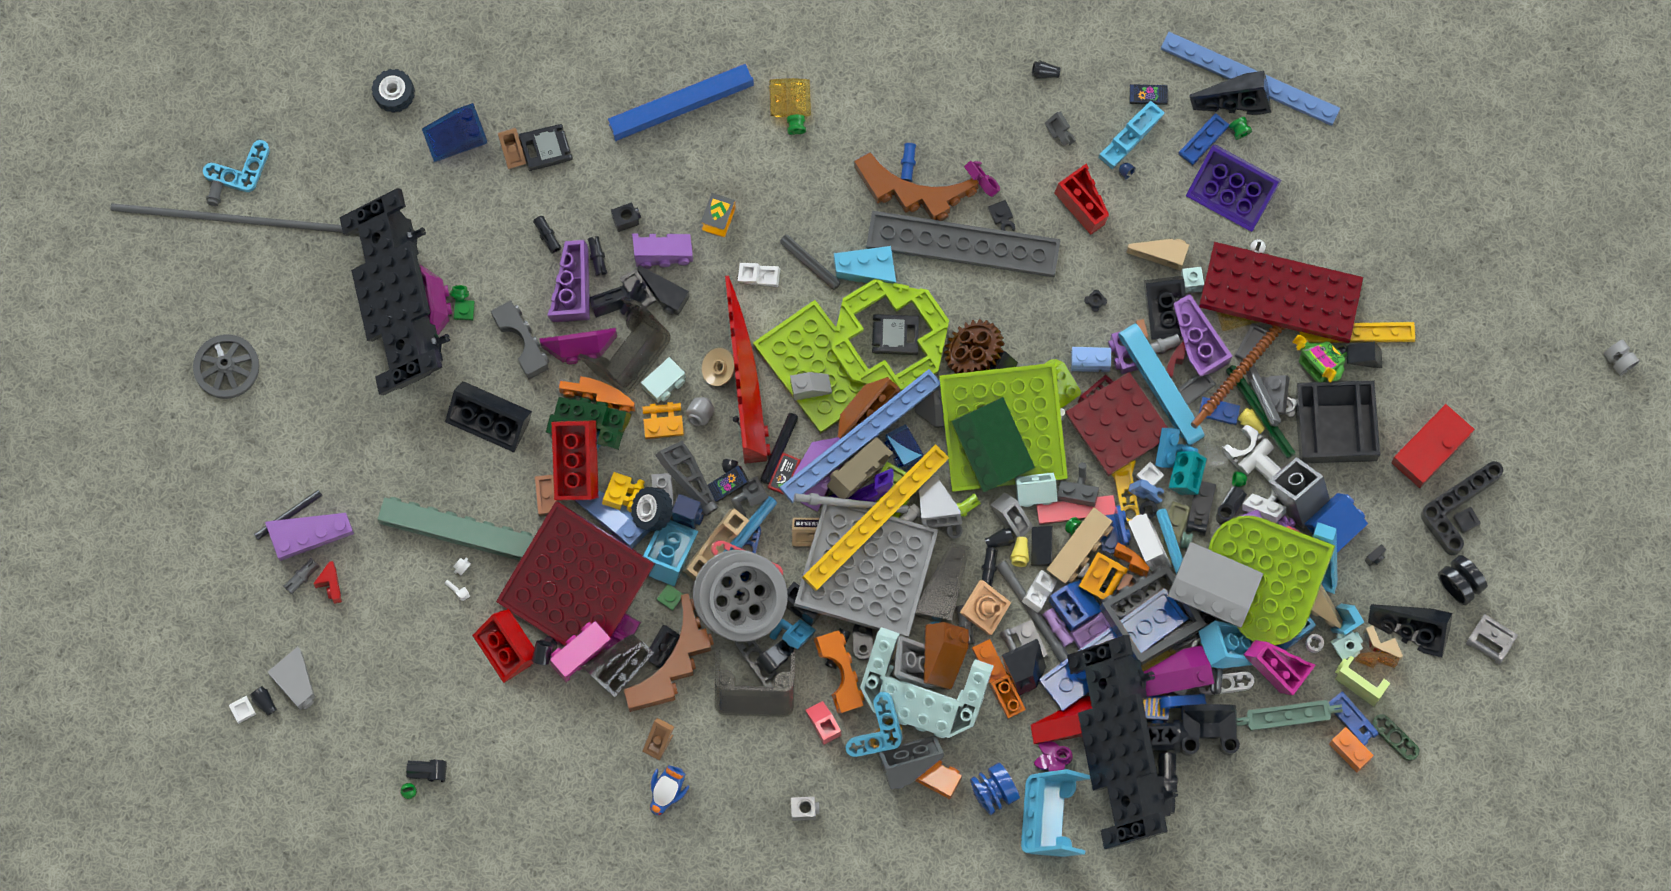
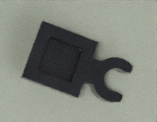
(1001, 214)

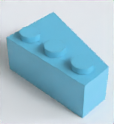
(865, 265)
(1328, 535)

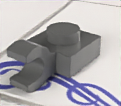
(1058, 127)

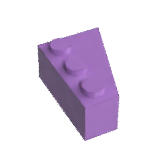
(662, 251)

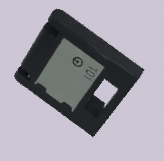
(549, 147)
(892, 334)

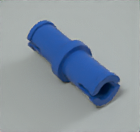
(908, 161)

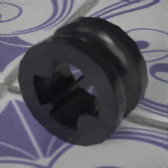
(1154, 508)

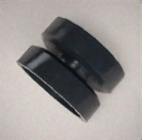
(1462, 580)

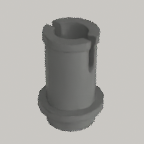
(214, 194)

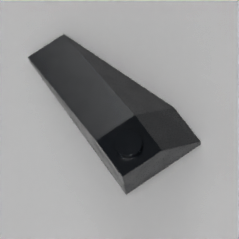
(1244, 92)
(1422, 626)

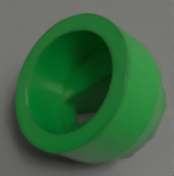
(1239, 479)
(409, 794)

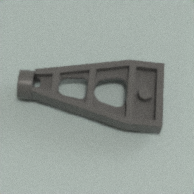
(679, 454)

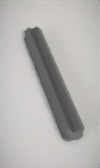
(810, 262)
(1263, 396)

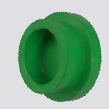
(459, 292)

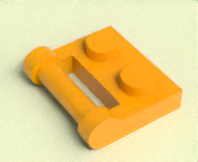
(1097, 574)

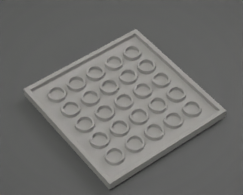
(879, 581)

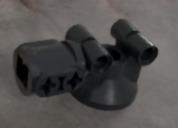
(1197, 723)

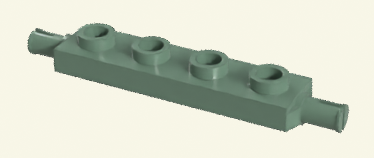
(1289, 715)

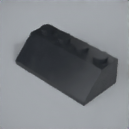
(487, 416)

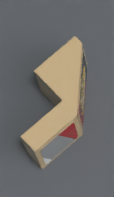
(1389, 647)

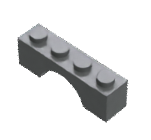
(509, 320)

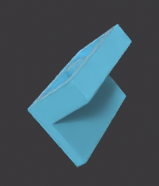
(1350, 617)

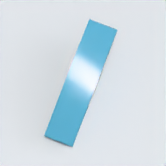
(1131, 134)

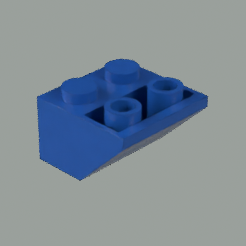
(1074, 605)

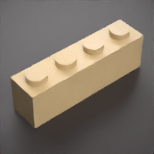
(1080, 546)

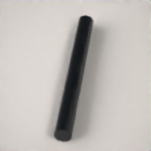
(291, 512)

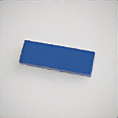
(1204, 139)

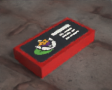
(784, 471)

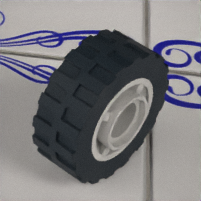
(393, 101)
(652, 509)

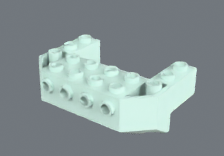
(918, 705)

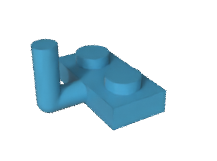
(1169, 446)
(795, 634)

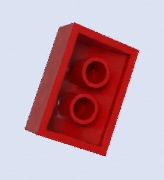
(505, 644)

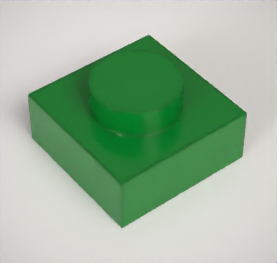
(464, 310)
(670, 597)

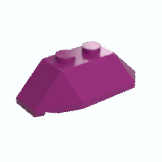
(436, 296)
(568, 347)

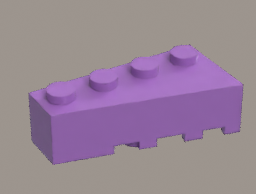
(307, 533)

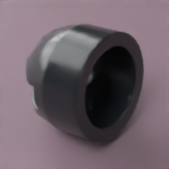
(729, 464)

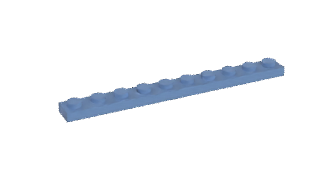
(1229, 69)
(861, 435)

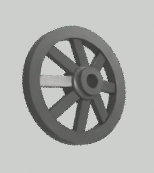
(228, 369)

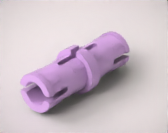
(1058, 627)

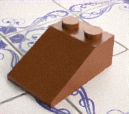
(944, 653)

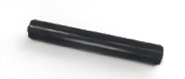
(779, 447)

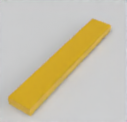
(1373, 333)

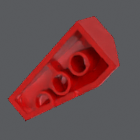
(1060, 724)

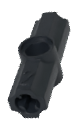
(1167, 769)

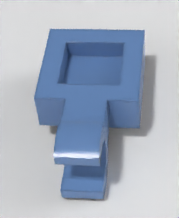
(1144, 489)

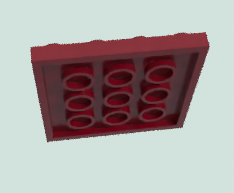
(1117, 424)

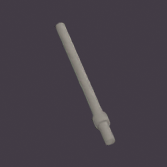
(815, 499)

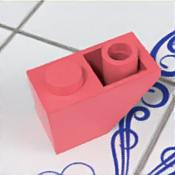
(823, 722)

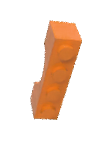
(847, 695)

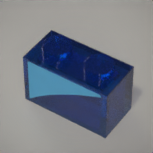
(904, 447)

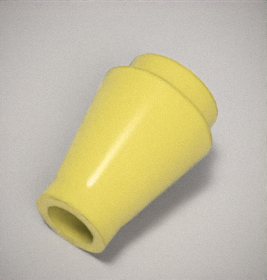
(1249, 418)
(1020, 552)

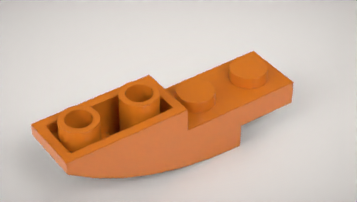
(592, 388)
(999, 680)

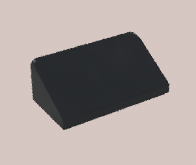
(608, 301)
(1041, 546)

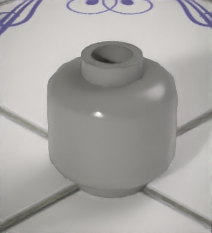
(700, 411)

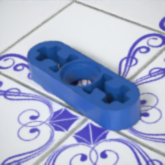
(1178, 701)

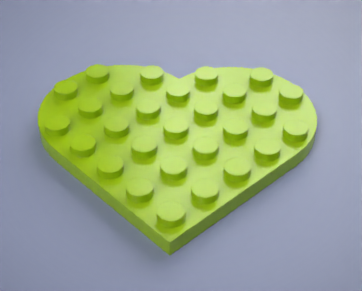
(1291, 571)

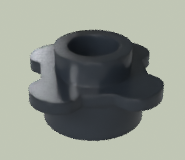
(1100, 300)

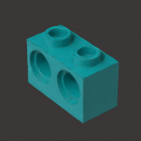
(1187, 473)

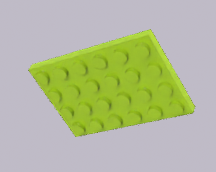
(805, 346)

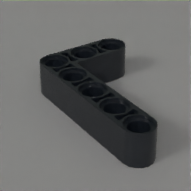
(1456, 500)

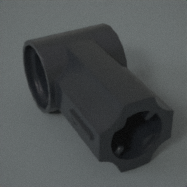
(1230, 504)
(543, 650)
(430, 770)

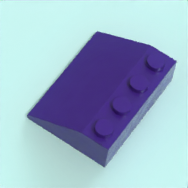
(1233, 187)

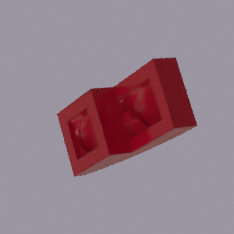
(1176, 358)

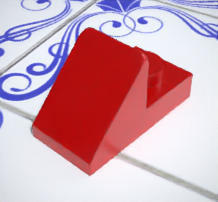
(329, 578)

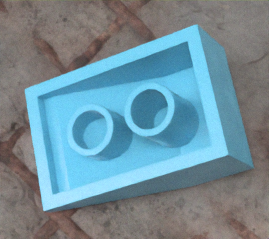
(670, 551)
(1224, 645)

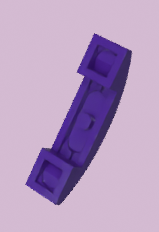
(876, 490)

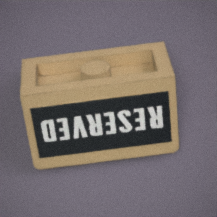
(803, 531)

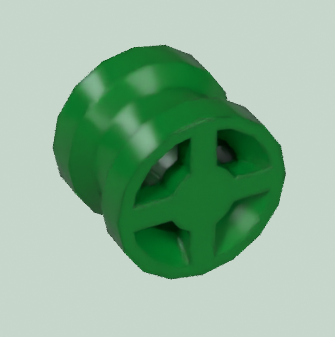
(796, 124)
(1240, 128)

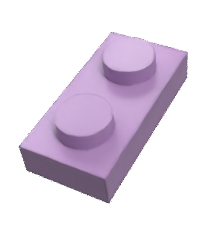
(1090, 630)

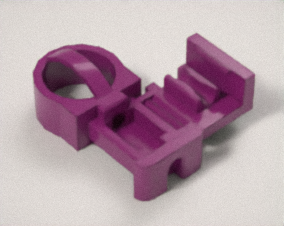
(986, 182)

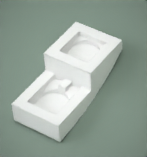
(759, 275)
(1039, 591)

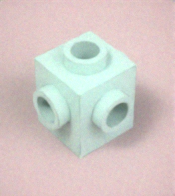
(1346, 651)

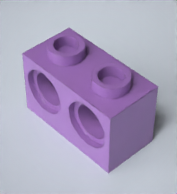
(1120, 353)

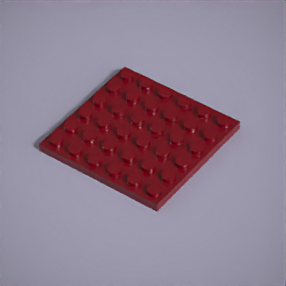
(574, 577)

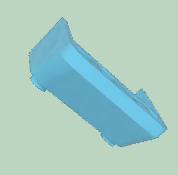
(1044, 813)

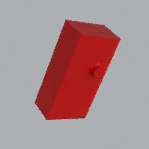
(1432, 446)
(575, 460)

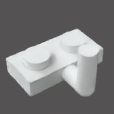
(1268, 507)

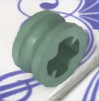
(1186, 539)

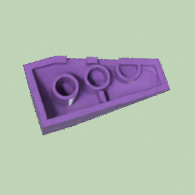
(1202, 343)

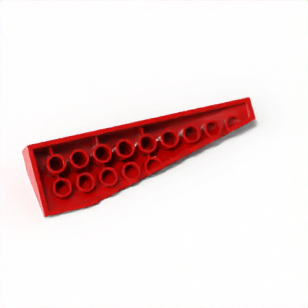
(747, 384)

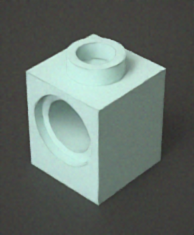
(1193, 279)

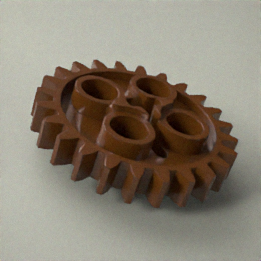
(974, 347)

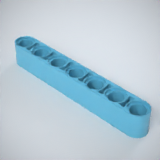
(1160, 383)

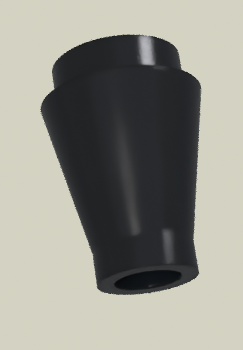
(1045, 70)
(1000, 539)
(263, 700)

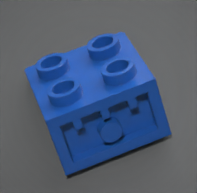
(1118, 534)

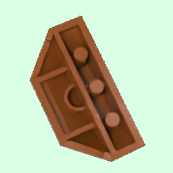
(865, 403)

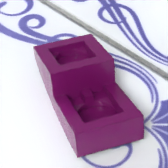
(627, 626)

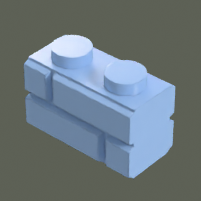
(1090, 359)

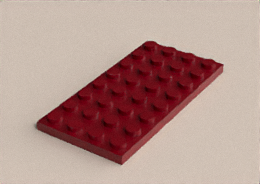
(1281, 292)

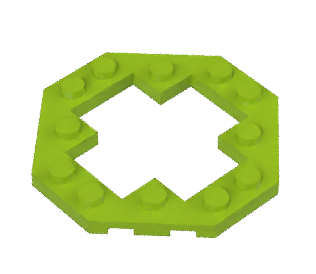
(898, 296)

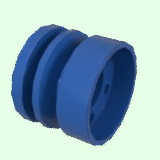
(995, 788)

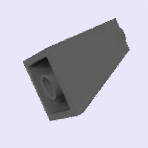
(1300, 490)

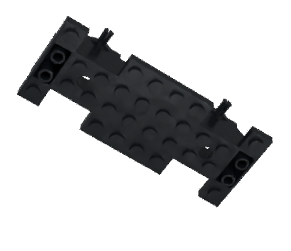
(393, 291)
(1120, 742)

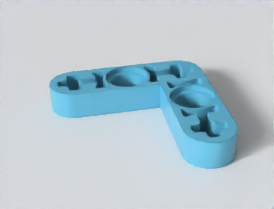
(240, 176)
(882, 736)

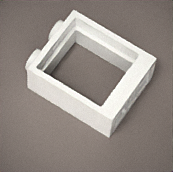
(1149, 542)

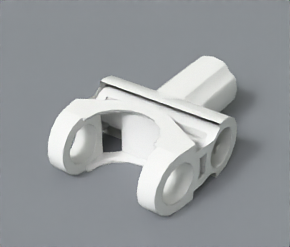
(1256, 458)

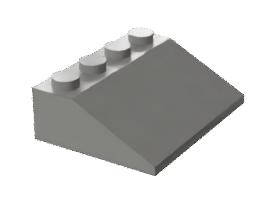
(1215, 585)

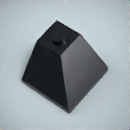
(1025, 666)

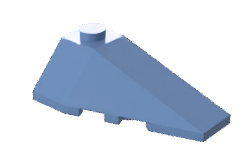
(616, 521)

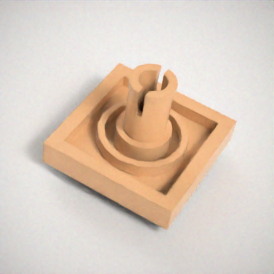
(985, 607)

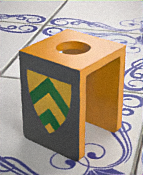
(718, 214)

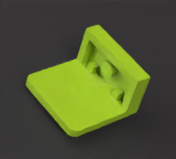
(1067, 387)

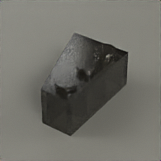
(618, 664)

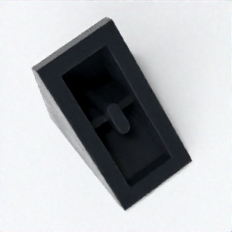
(1364, 354)

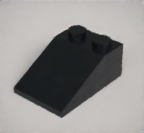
(1160, 297)

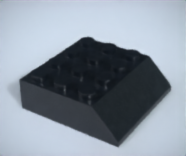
(1337, 422)

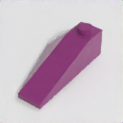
(1180, 671)

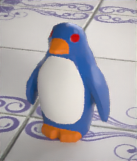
(667, 789)

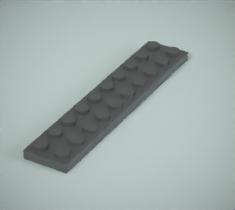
(964, 243)

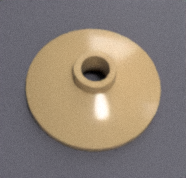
(712, 364)

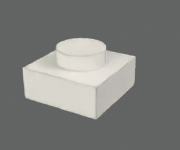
(1150, 474)
(242, 709)

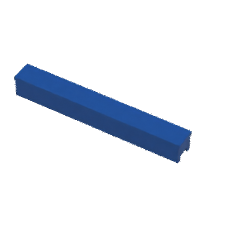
(680, 102)

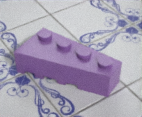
(571, 292)

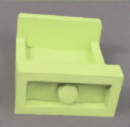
(1358, 684)

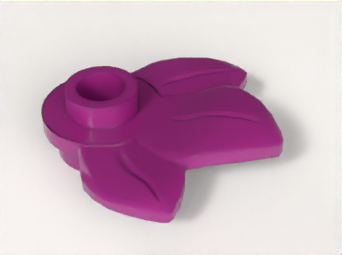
(1050, 757)

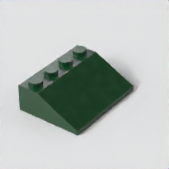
(992, 444)

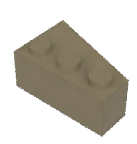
(859, 469)

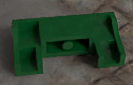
(608, 421)

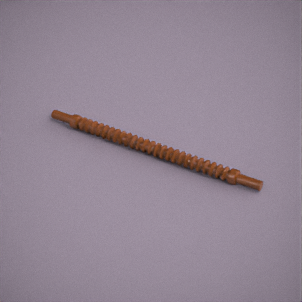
(1208, 409)

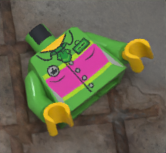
(1321, 359)

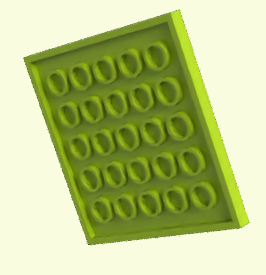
(1033, 403)

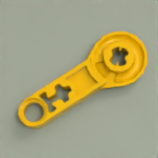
(1123, 479)

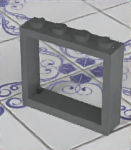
(1163, 646)

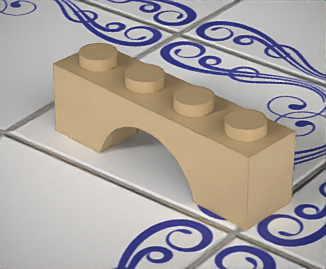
(726, 531)

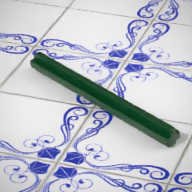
(1255, 405)

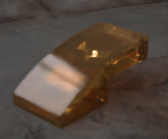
(1371, 658)

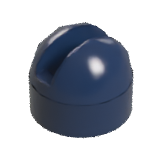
(1125, 168)

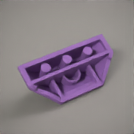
(815, 450)

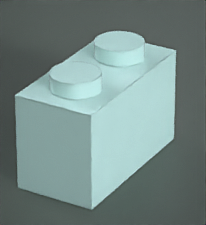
(664, 380)
(1036, 489)

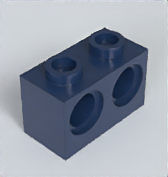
(687, 512)

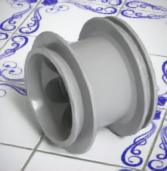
(770, 602)

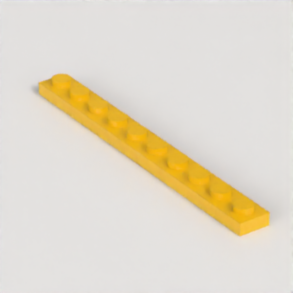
(875, 517)

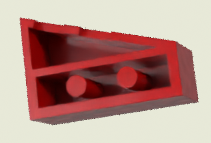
(1082, 199)

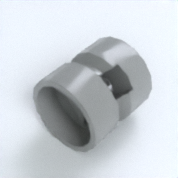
(1621, 364)

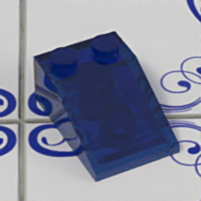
(454, 133)

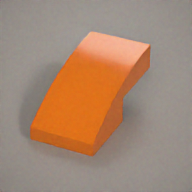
(1137, 564)

